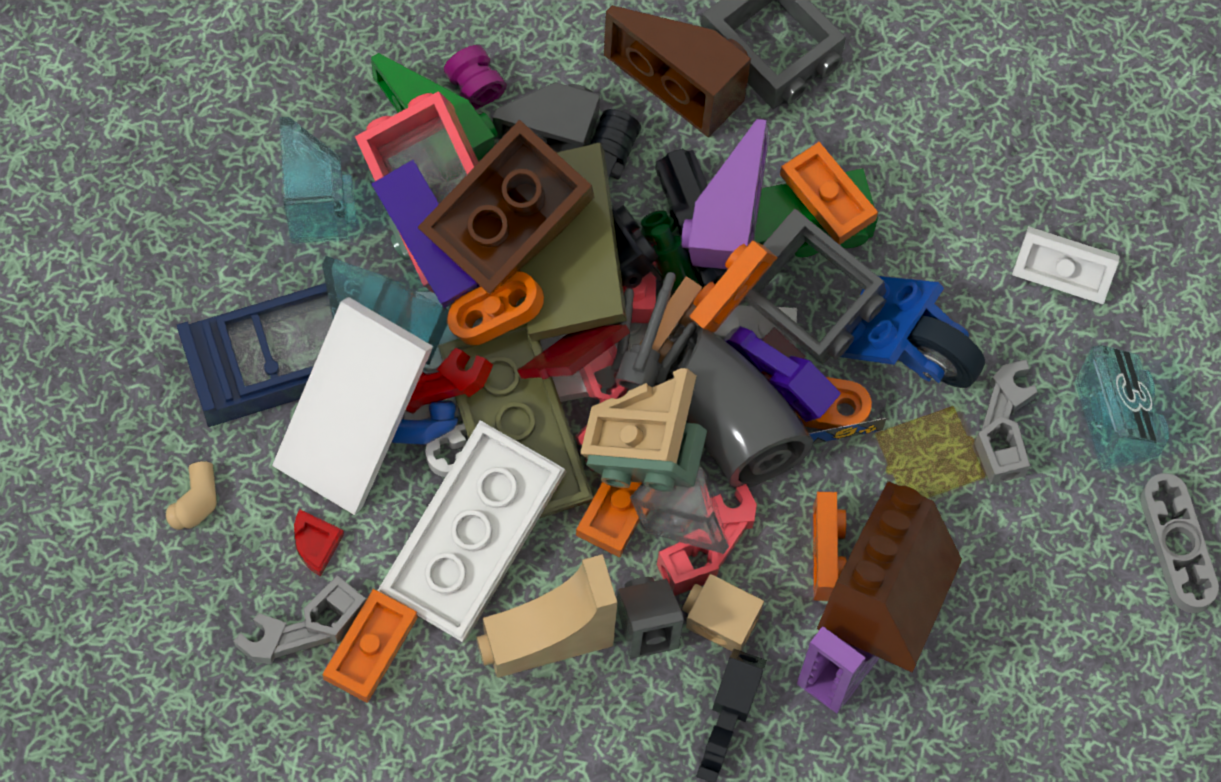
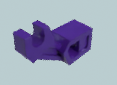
(794, 377)

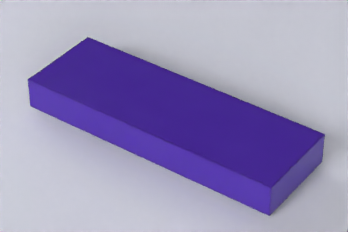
(408, 203)

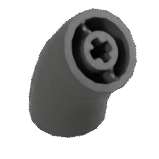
(746, 419)

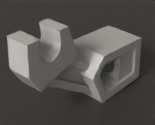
(1005, 399)
(285, 639)

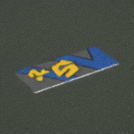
(848, 431)

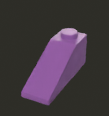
(729, 204)

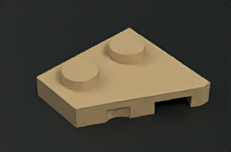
(643, 422)

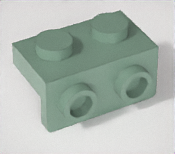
(655, 473)

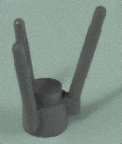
(641, 362)

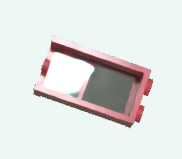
(428, 135)

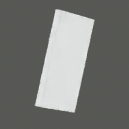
(352, 405)
(472, 531)

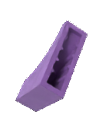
(833, 669)

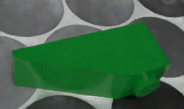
(404, 85)

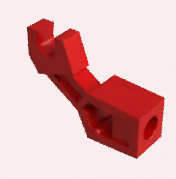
(450, 380)

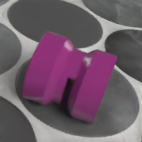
(475, 78)

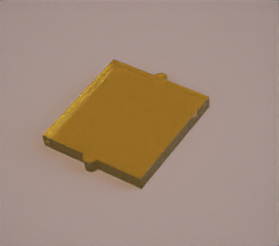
(930, 453)

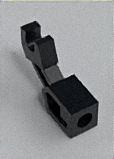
(733, 703)

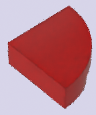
(315, 540)

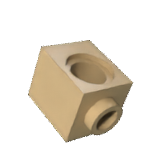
(722, 613)

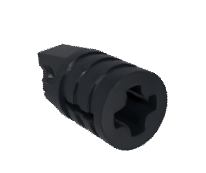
(617, 136)

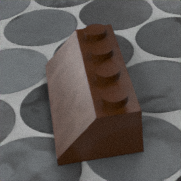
(894, 579)

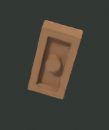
(675, 315)

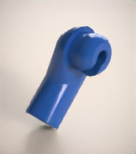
(441, 421)

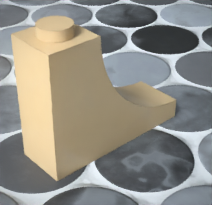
(555, 626)

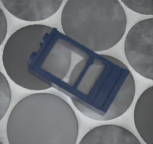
(256, 353)

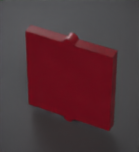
(573, 352)

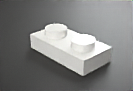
(1066, 265)

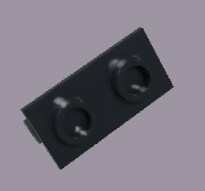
(634, 253)

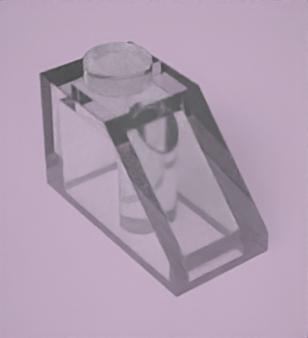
(683, 515)

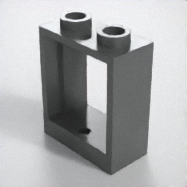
(794, 80)
(784, 244)

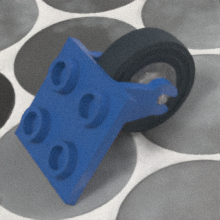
(918, 335)

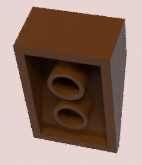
(680, 64)
(507, 208)

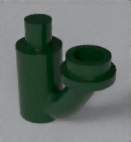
(673, 258)

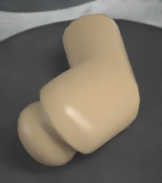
(197, 502)

